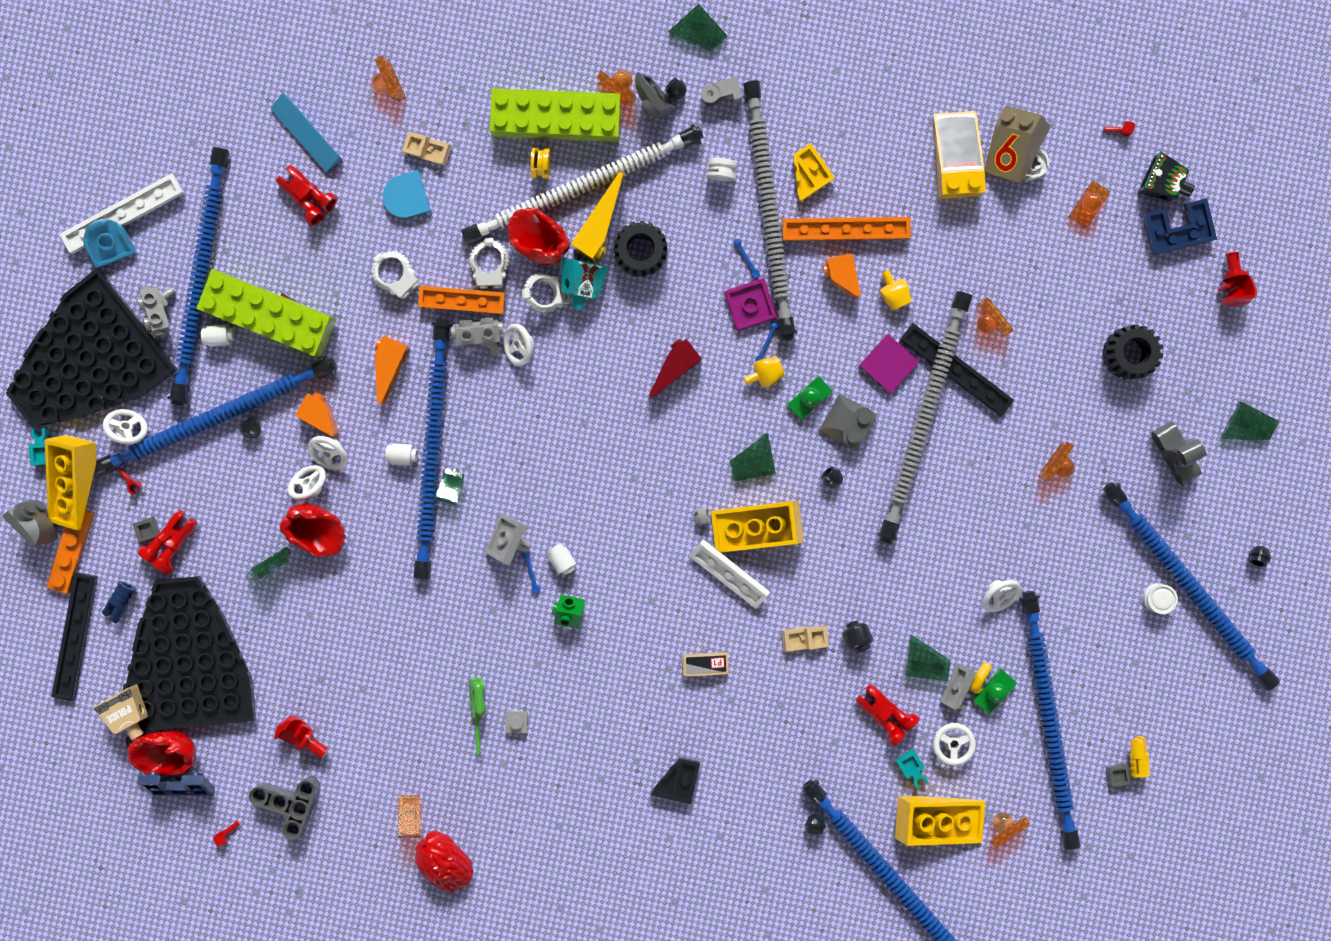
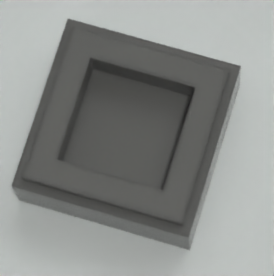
(146, 529)
(1118, 775)

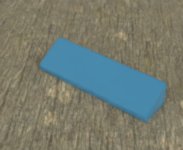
(305, 133)

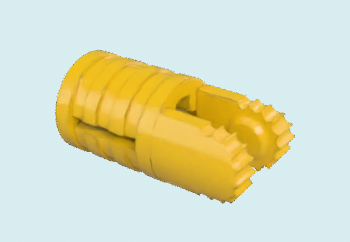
(1139, 758)

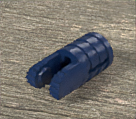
(119, 601)

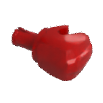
(1237, 282)
(299, 733)

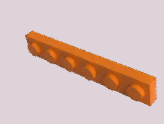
(846, 229)

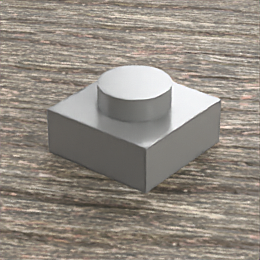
(516, 721)

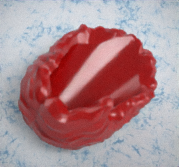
(537, 236)
(313, 530)
(162, 753)
(443, 862)

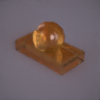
(387, 80)
(618, 84)
(1089, 204)
(992, 319)
(1059, 463)
(408, 816)
(1007, 828)

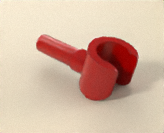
(1126, 130)
(129, 481)
(220, 838)

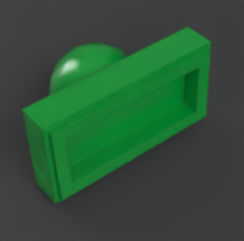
(809, 397)
(995, 691)

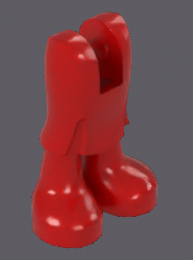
(302, 190)
(172, 537)
(882, 710)

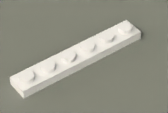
(127, 209)

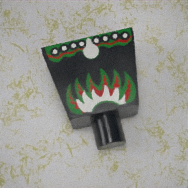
(1165, 179)

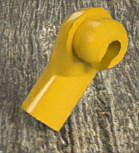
(982, 673)

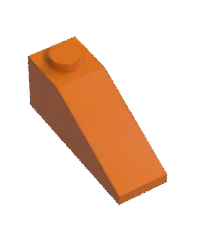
(388, 363)

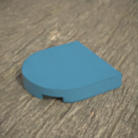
(406, 196)
(107, 242)

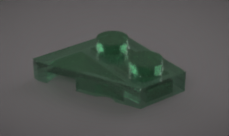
(699, 29)
(1249, 424)
(754, 460)
(263, 569)
(925, 661)

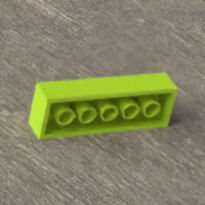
(555, 115)
(266, 313)

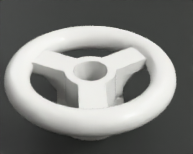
(522, 342)
(124, 429)
(329, 448)
(310, 485)
(1000, 591)
(947, 739)

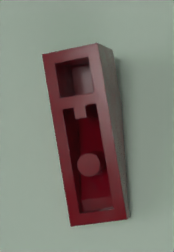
(677, 363)

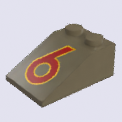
(1015, 143)

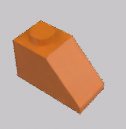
(843, 274)
(318, 414)

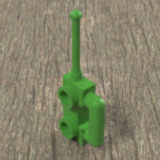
(477, 706)

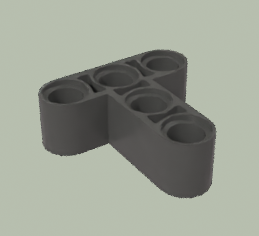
(1179, 453)
(290, 808)

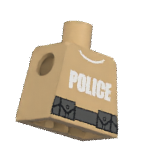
(123, 712)

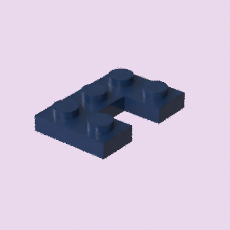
(1198, 231)
(188, 785)

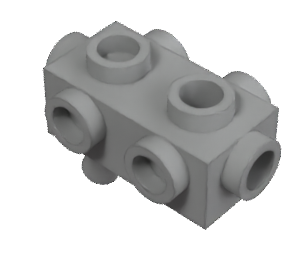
(154, 304)
(483, 333)

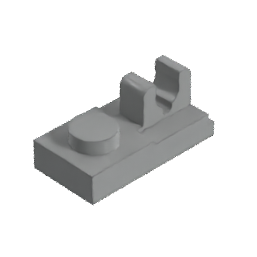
(958, 687)

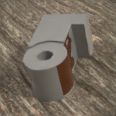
(721, 91)

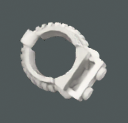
(491, 279)
(555, 282)
(405, 284)

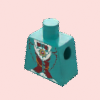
(581, 280)

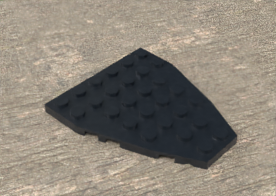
(87, 357)
(188, 660)

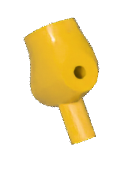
(896, 292)
(766, 371)

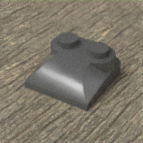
(653, 98)
(848, 422)
(31, 522)

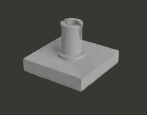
(506, 539)

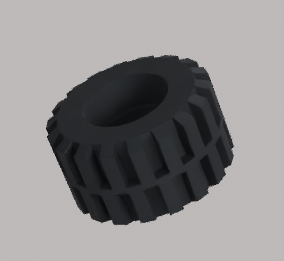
(635, 231)
(1148, 345)

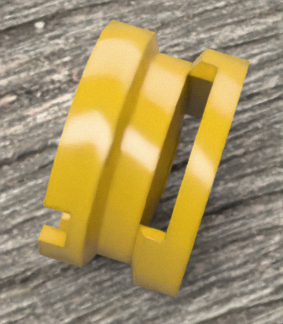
(541, 160)

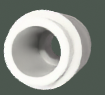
(217, 335)
(401, 454)
(561, 559)

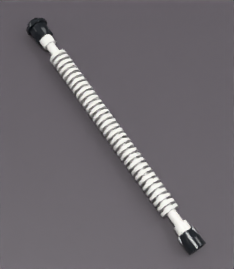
(685, 139)

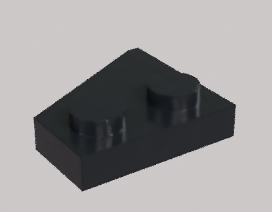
(678, 781)

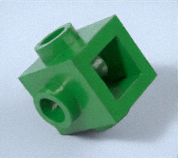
(568, 611)

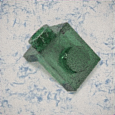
(450, 486)

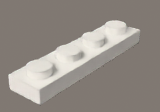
(729, 574)

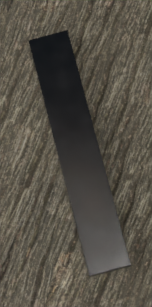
(959, 371)
(74, 636)

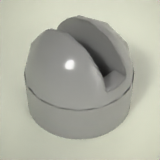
(702, 516)

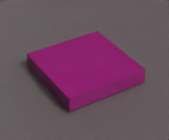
(750, 304)
(888, 363)

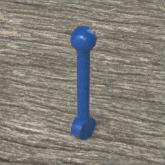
(755, 273)
(774, 326)
(536, 588)

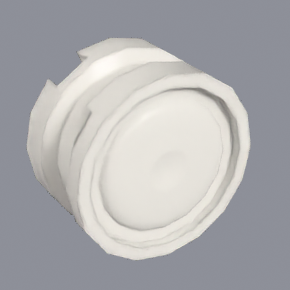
(1038, 167)
(721, 169)
(1160, 598)

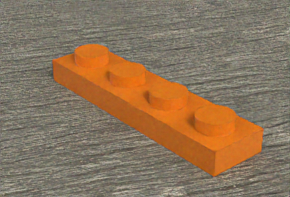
(461, 300)
(69, 555)

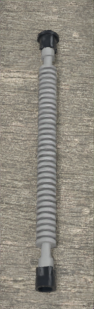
(765, 179)
(890, 526)

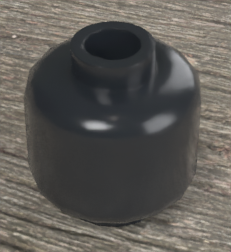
(857, 637)

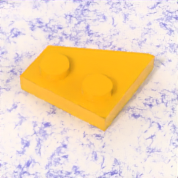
(810, 172)

